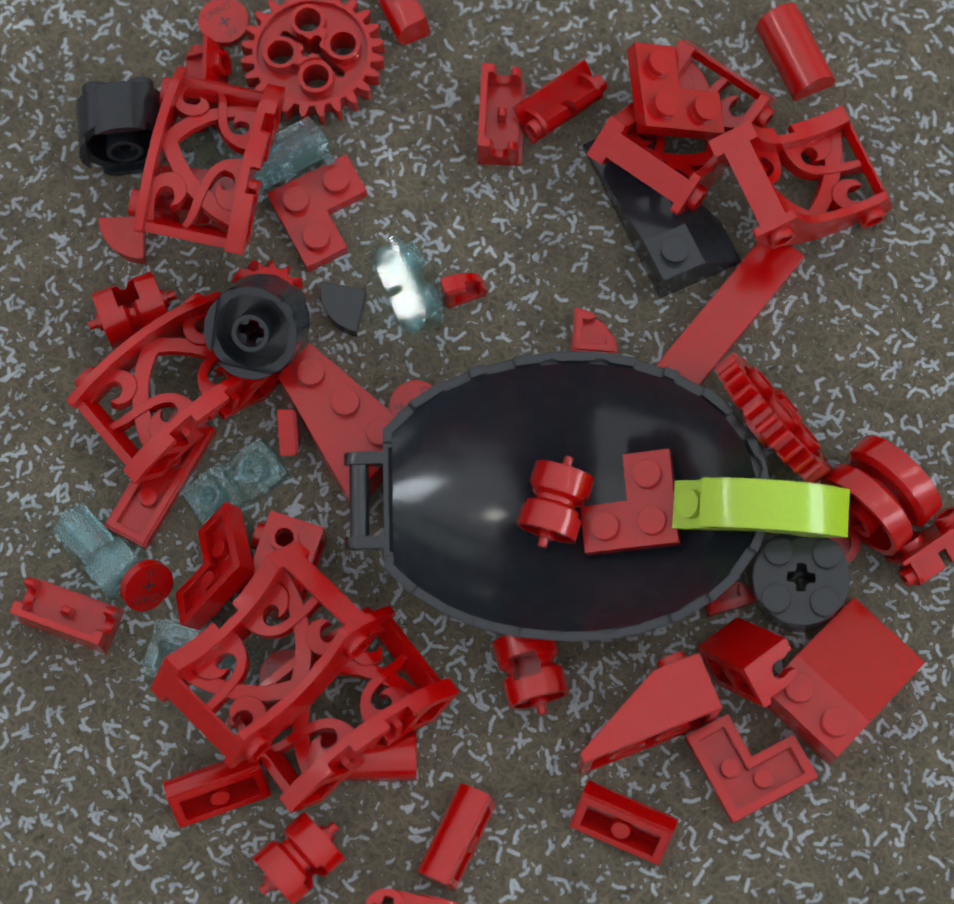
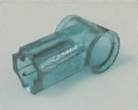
(102, 554)

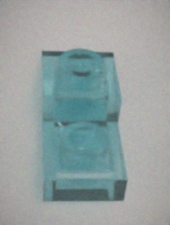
(239, 481)

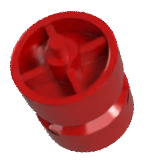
(129, 309)
(558, 492)
(531, 672)
(298, 858)

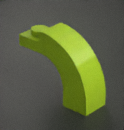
(761, 506)

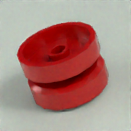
(885, 494)

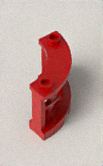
(757, 149)
(676, 174)
(231, 208)
(161, 440)
(199, 658)
(410, 710)

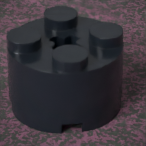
(117, 124)
(236, 339)
(780, 601)

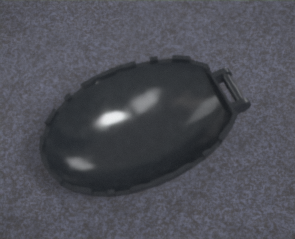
(463, 469)

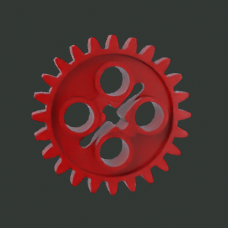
(337, 28)
(773, 418)

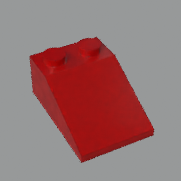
(843, 680)
(665, 706)

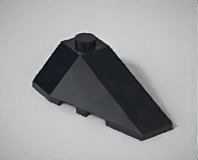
(670, 246)

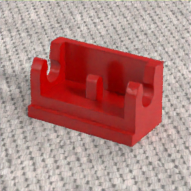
(498, 127)
(67, 614)
(743, 659)

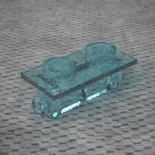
(403, 268)

